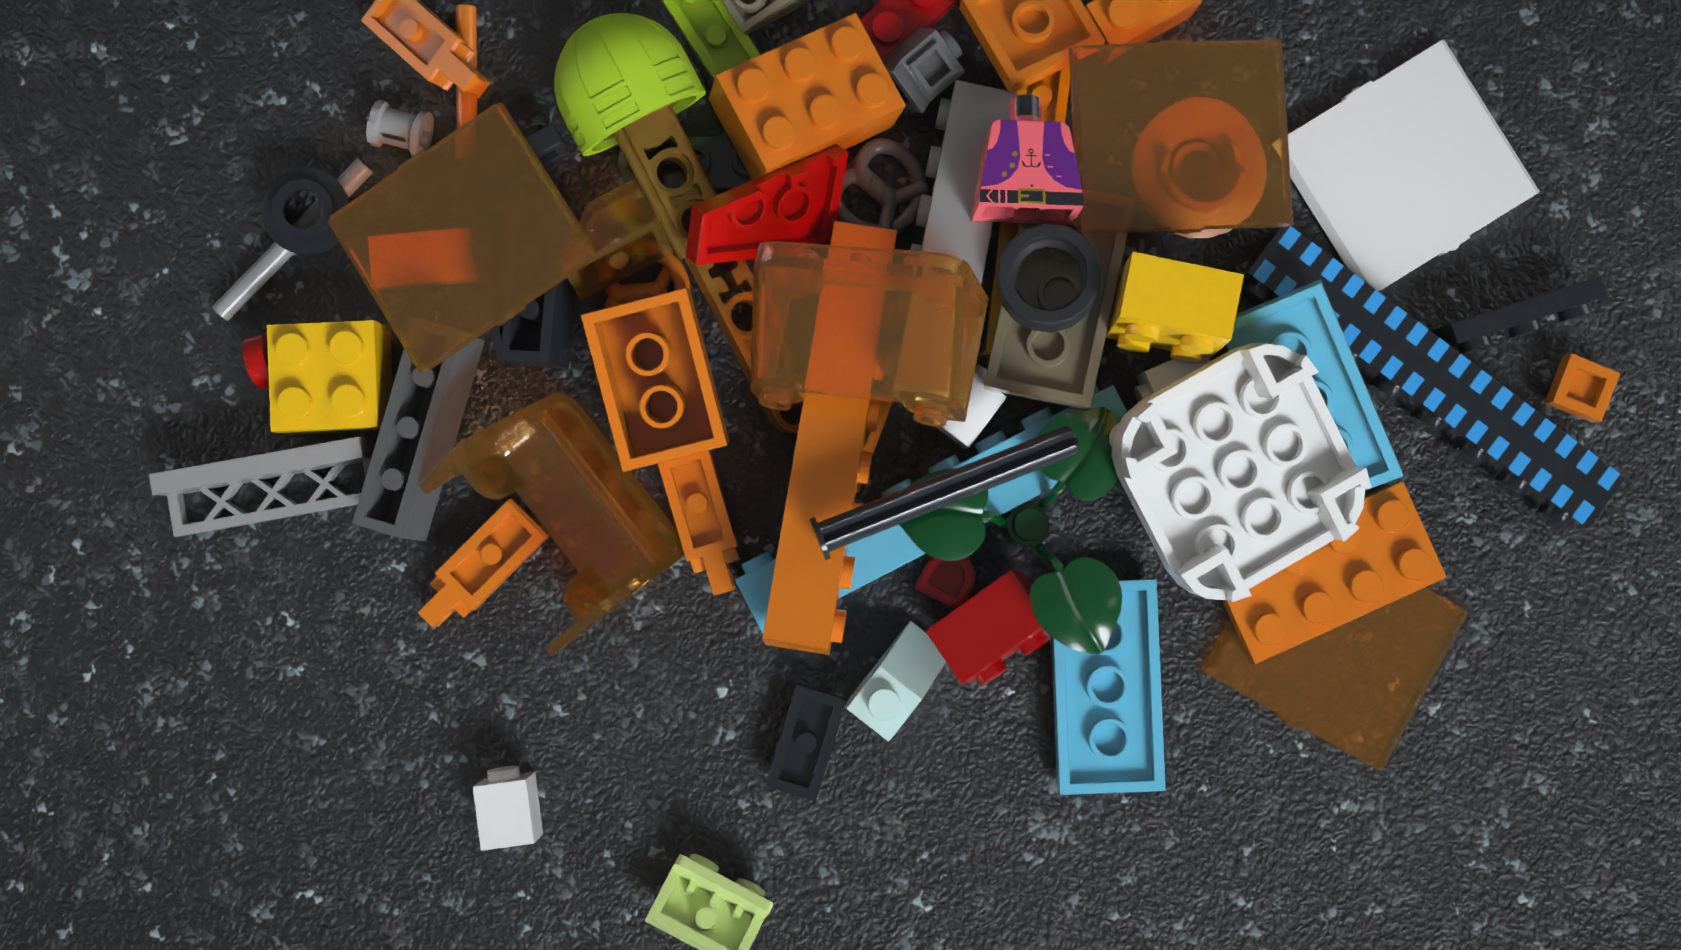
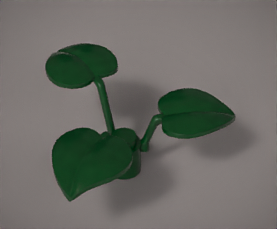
(1074, 602)

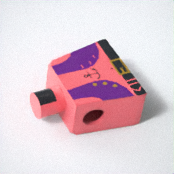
(1027, 169)

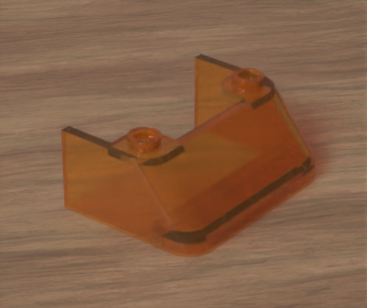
(578, 495)

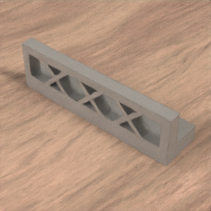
(256, 470)

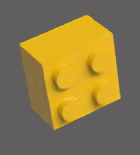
(1174, 307)
(329, 376)

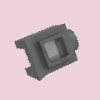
(924, 66)

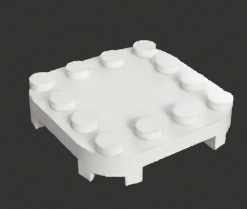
(1238, 470)

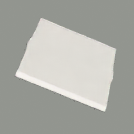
(1406, 168)

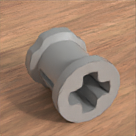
(399, 128)

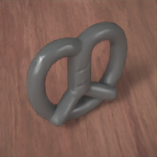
(880, 191)

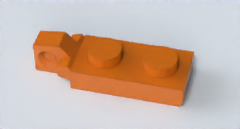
(426, 44)
(702, 517)
(483, 563)

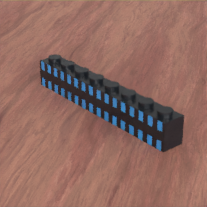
(1442, 387)

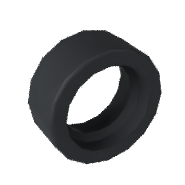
(1057, 237)

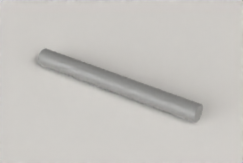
(276, 256)

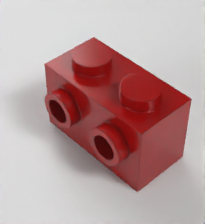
(989, 630)

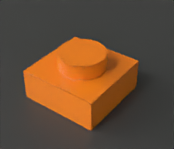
(1582, 388)

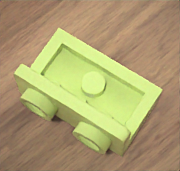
(708, 907)

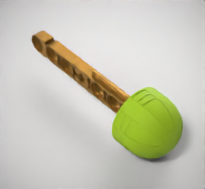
(623, 87)

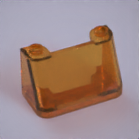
(865, 327)

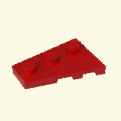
(782, 206)

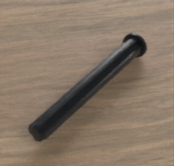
(944, 489)

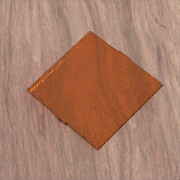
(1181, 136)
(462, 237)
(1353, 681)

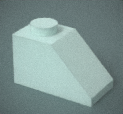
(897, 682)

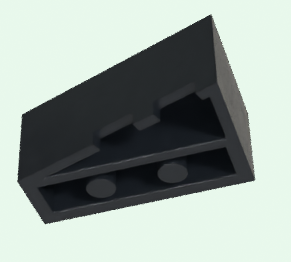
(541, 331)

